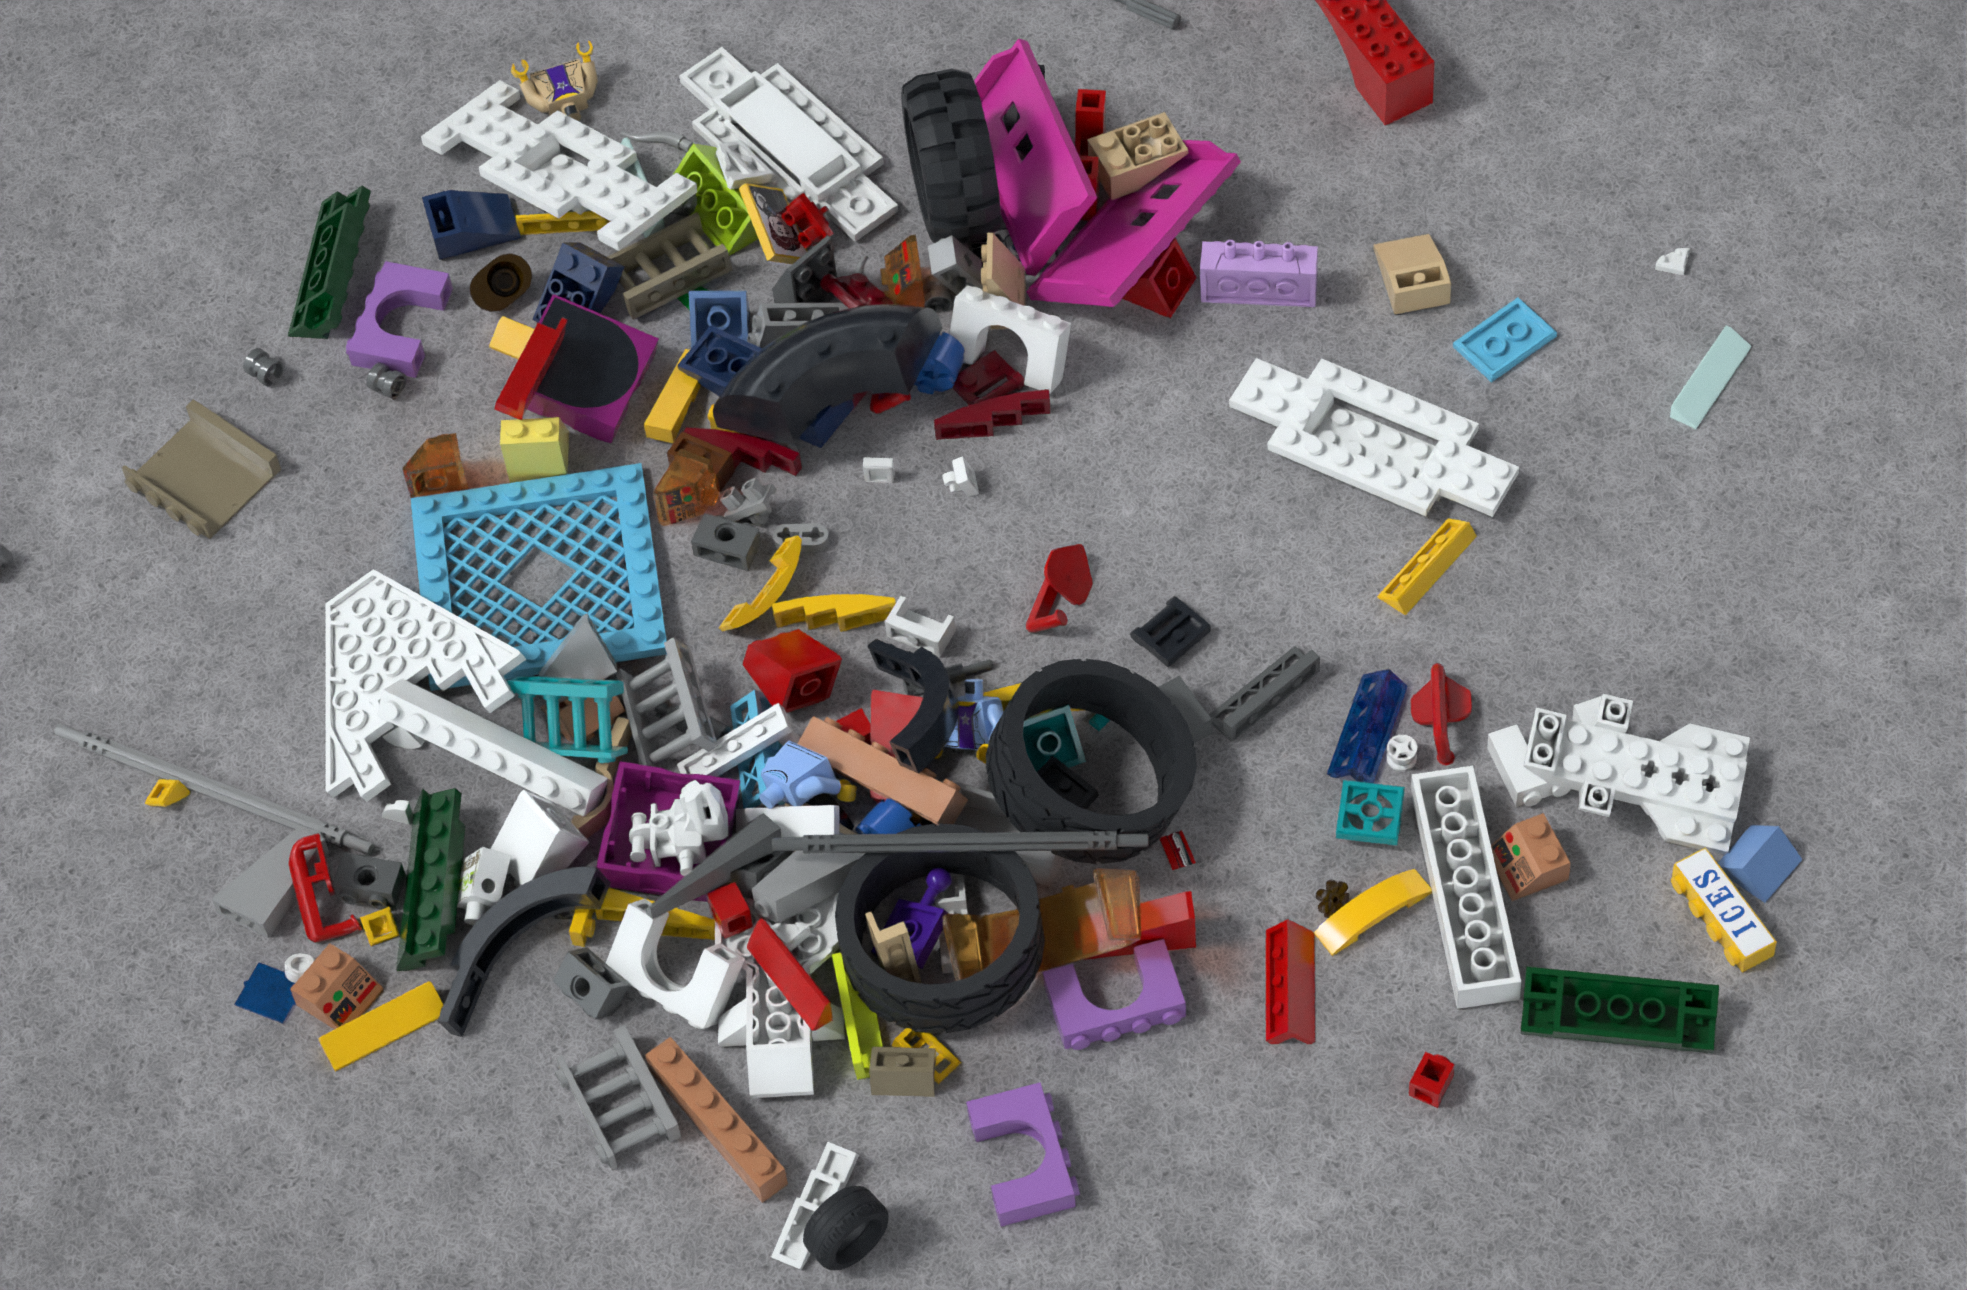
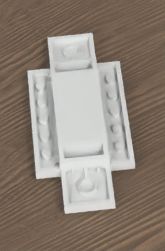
(798, 132)
(1369, 452)

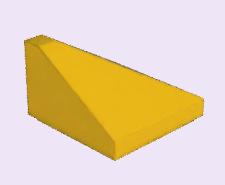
(172, 792)
(379, 924)

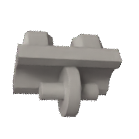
(751, 505)

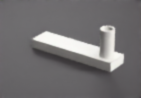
(742, 743)

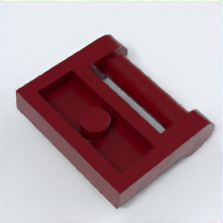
(854, 290)
(984, 375)

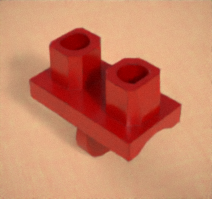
(809, 219)

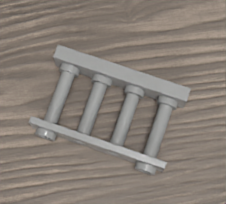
(692, 706)
(636, 1074)

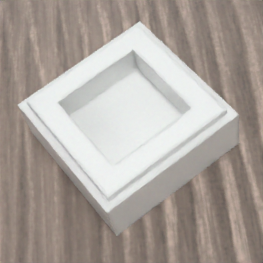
(878, 470)

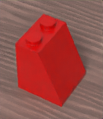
(1164, 283)
(792, 669)

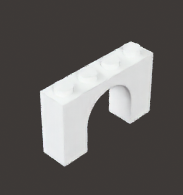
(1043, 334)
(1509, 752)
(636, 961)

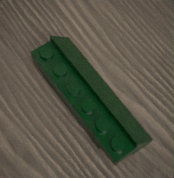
(329, 264)
(431, 878)
(1619, 1009)

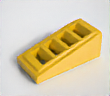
(907, 1034)

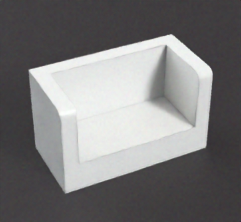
(919, 630)

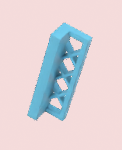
(756, 705)

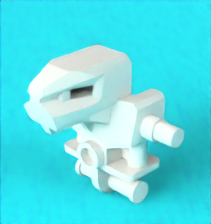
(682, 828)

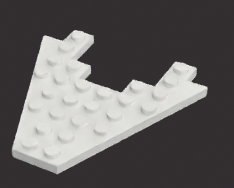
(387, 634)

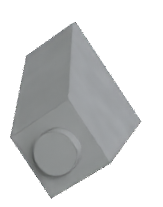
(581, 655)

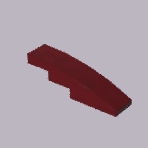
(981, 417)
(751, 450)

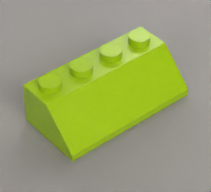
(719, 207)

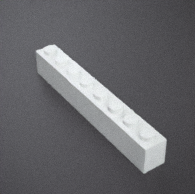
(492, 747)

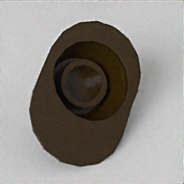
(500, 282)

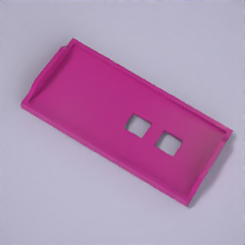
(1050, 187)
(1112, 253)

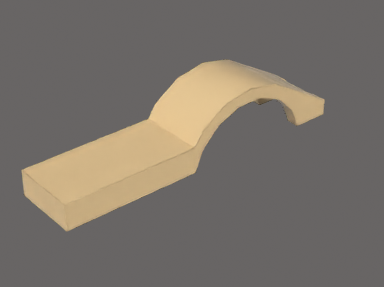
(600, 816)

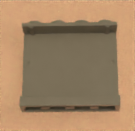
(204, 472)

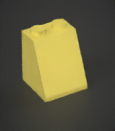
(534, 448)

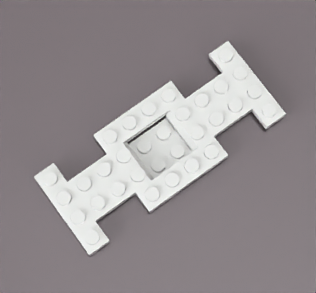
(532, 167)

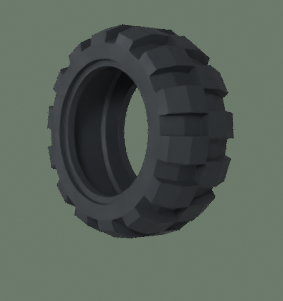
(951, 156)

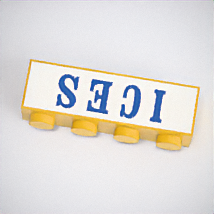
(1723, 910)

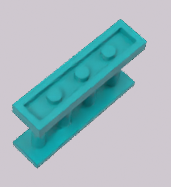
(577, 691)

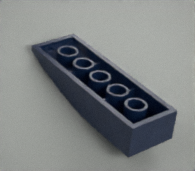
(720, 356)

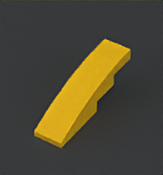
(845, 609)

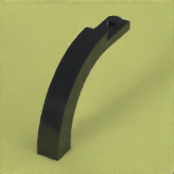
(939, 709)
(504, 923)

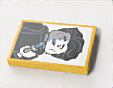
(765, 210)

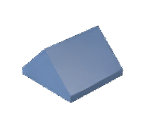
(719, 309)
(1760, 860)

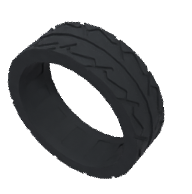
(1119, 697)
(945, 1005)

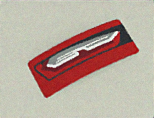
(1177, 850)

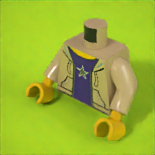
(560, 86)

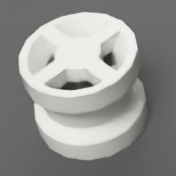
(1399, 746)

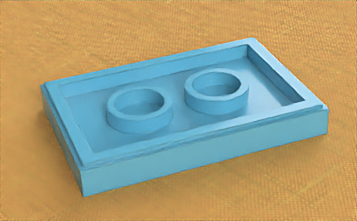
(1504, 339)

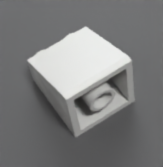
(537, 839)

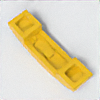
(786, 561)
(1371, 908)

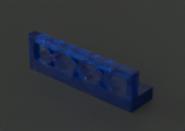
(1373, 726)

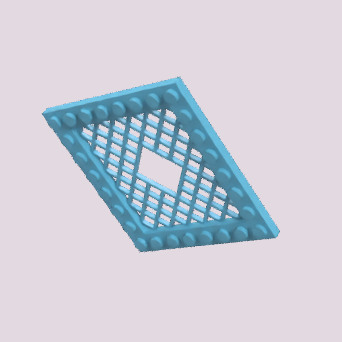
(543, 494)

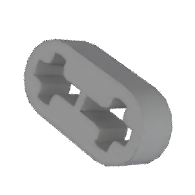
(806, 533)

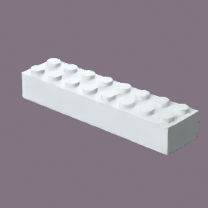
(1465, 887)

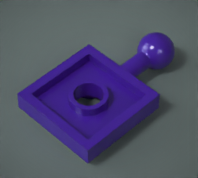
(922, 917)

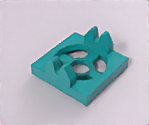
(1354, 789)

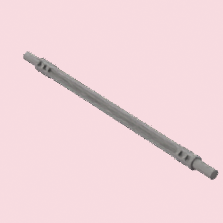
(212, 788)

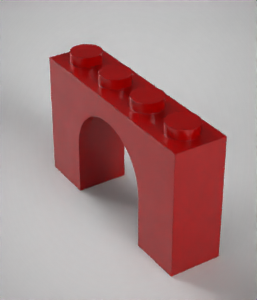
(1089, 123)

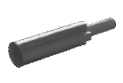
(1153, 12)
(956, 673)

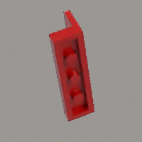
(530, 369)
(1290, 983)

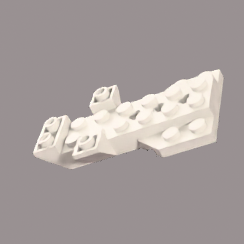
(1611, 764)
(766, 1022)

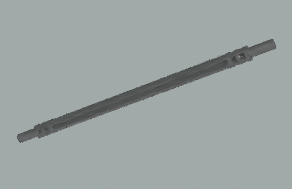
(960, 842)

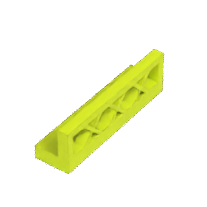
(860, 1022)

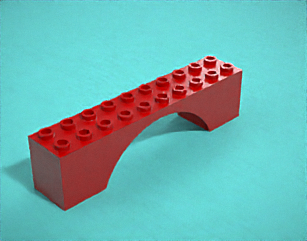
(1383, 56)

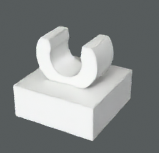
(961, 478)

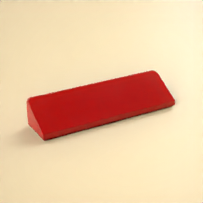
(789, 976)

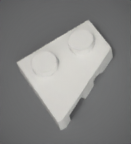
(741, 165)

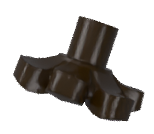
(1332, 898)

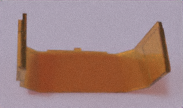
(1075, 925)

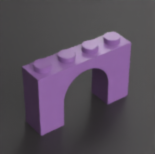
(396, 287)
(1084, 1023)
(1028, 1113)

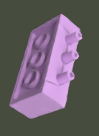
(1259, 273)

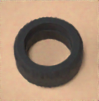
(845, 1227)

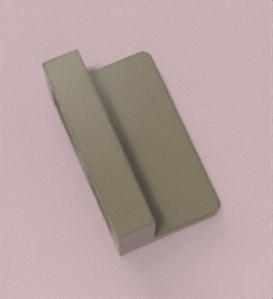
(902, 1071)

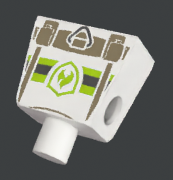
(481, 882)

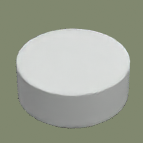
(297, 965)

